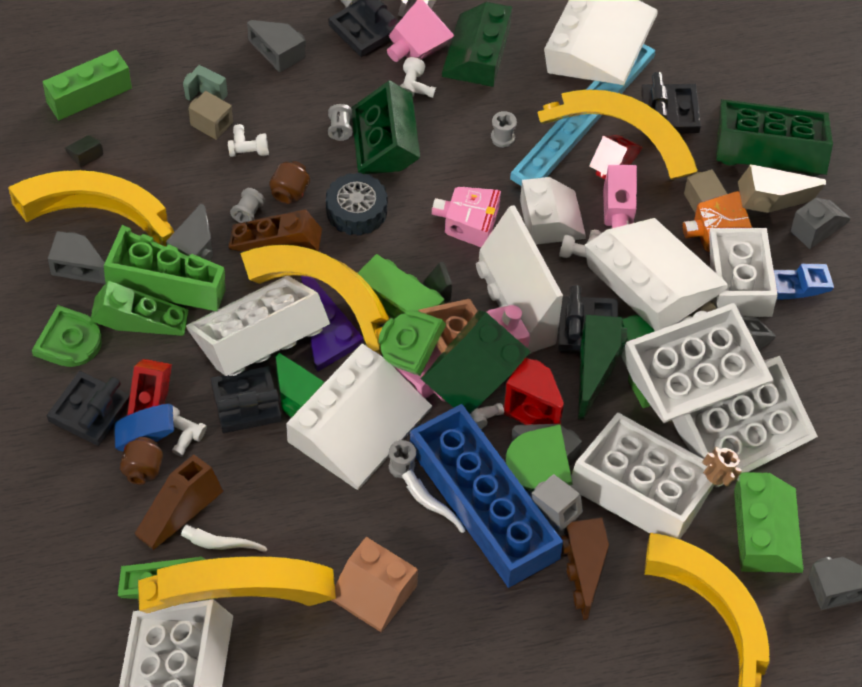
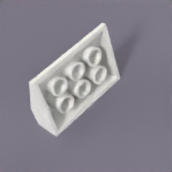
(599, 39)
(653, 272)
(521, 278)
(259, 325)
(696, 363)
(357, 417)
(752, 424)
(642, 478)
(178, 646)

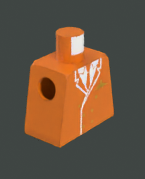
(717, 213)

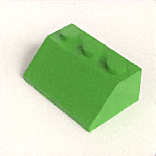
(767, 524)

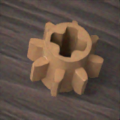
(721, 466)

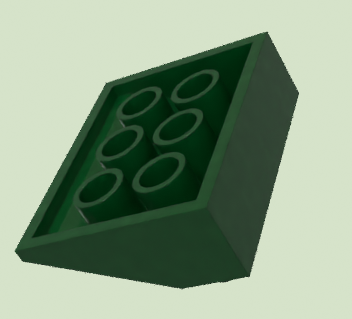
(774, 137)

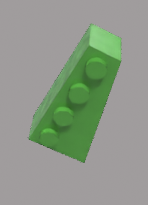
(164, 271)

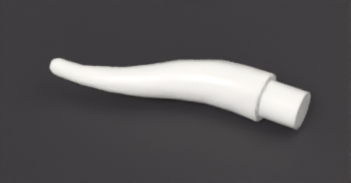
(422, 496)
(211, 541)

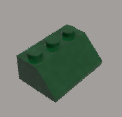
(478, 44)
(385, 130)

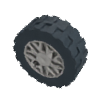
(356, 204)

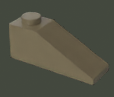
(774, 189)

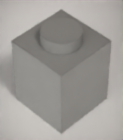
(557, 502)

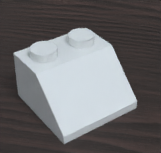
(550, 210)

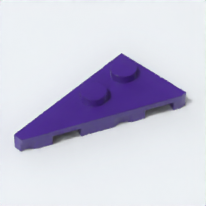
(336, 338)

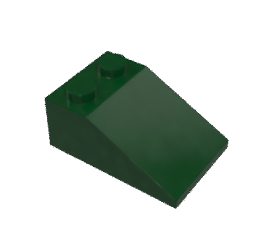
(600, 346)
(475, 362)

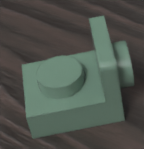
(204, 79)

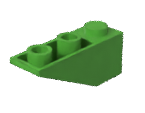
(137, 312)

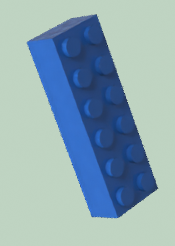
(486, 495)

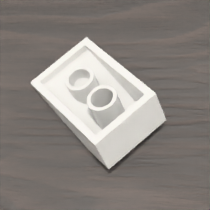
(746, 265)

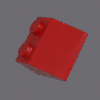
(533, 395)

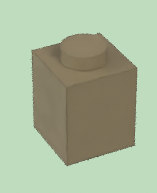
(210, 115)
(703, 187)

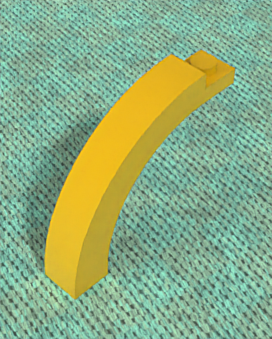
(659, 130)
(91, 190)
(289, 260)
(237, 577)
(723, 590)

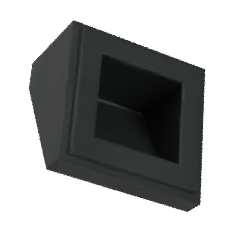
(85, 150)
(440, 281)

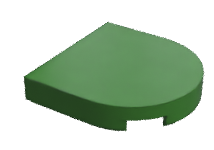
(68, 338)
(410, 340)
(538, 456)

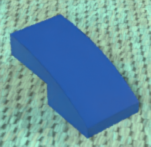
(803, 282)
(149, 423)

